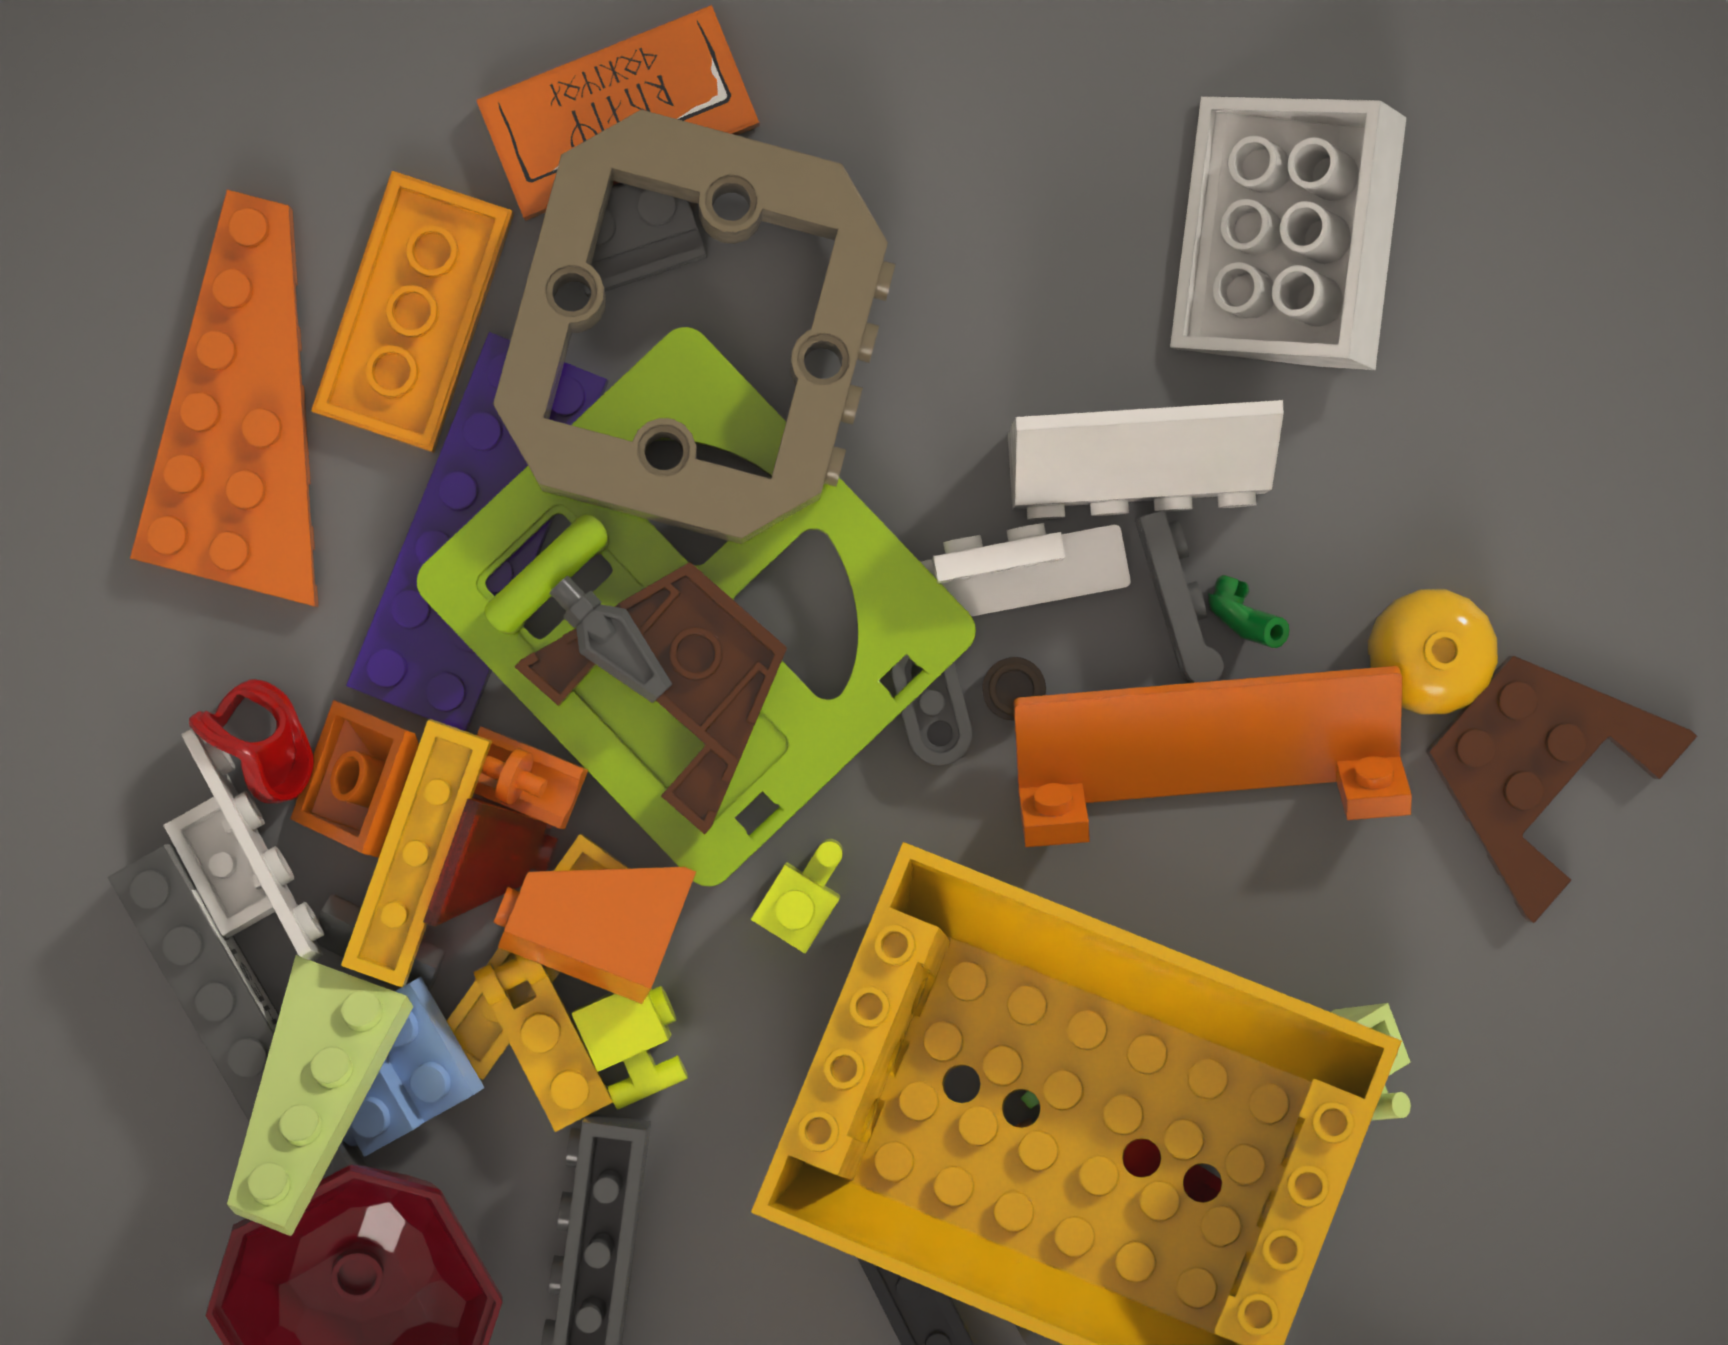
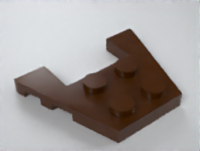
(717, 669)
(1522, 747)

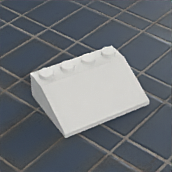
(1289, 230)
(1144, 457)

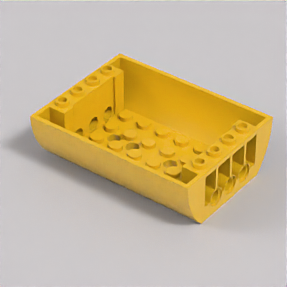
(1117, 1051)

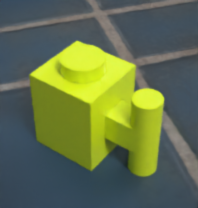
(800, 900)
(625, 1031)

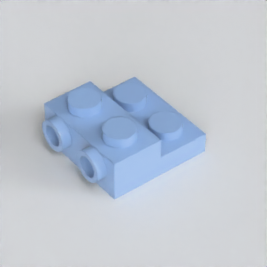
(418, 1078)

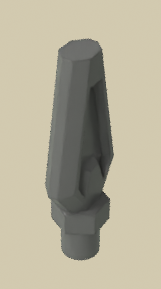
(611, 640)

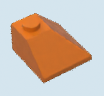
(356, 778)

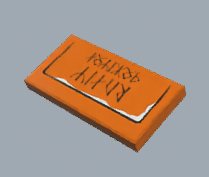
(668, 70)

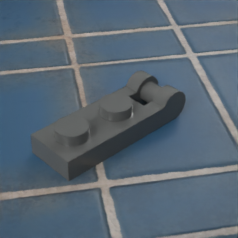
(1180, 602)

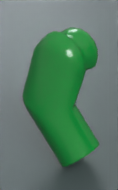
(1245, 621)

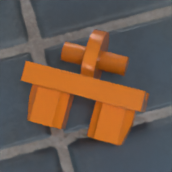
(529, 779)

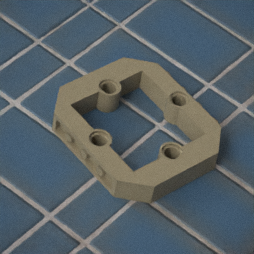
(699, 168)

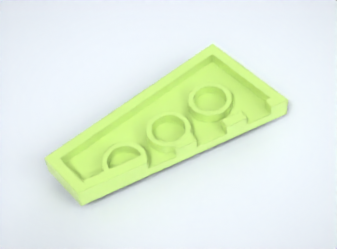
(314, 1080)

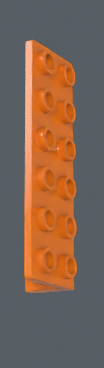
(1210, 741)

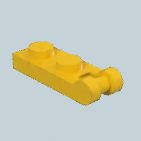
(544, 1041)

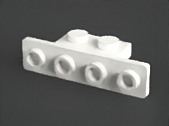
(1031, 567)
(230, 860)

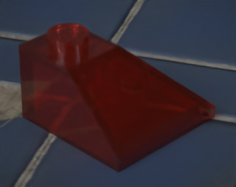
(488, 854)

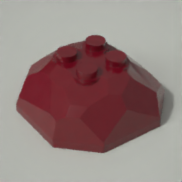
(364, 1267)

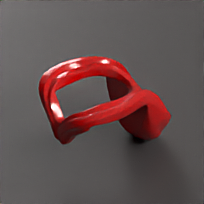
(274, 767)

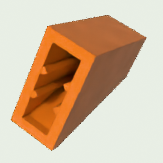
(597, 923)

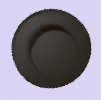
(1010, 680)

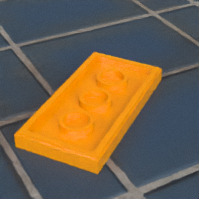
(413, 311)

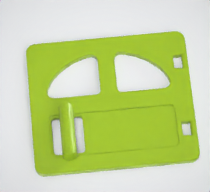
(637, 744)

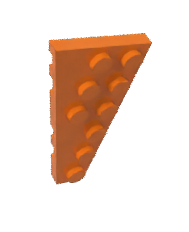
(235, 441)

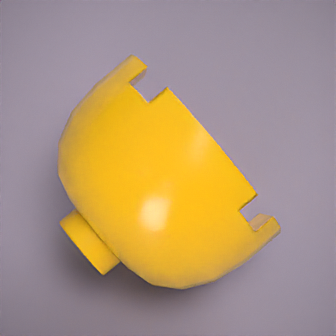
(1440, 648)

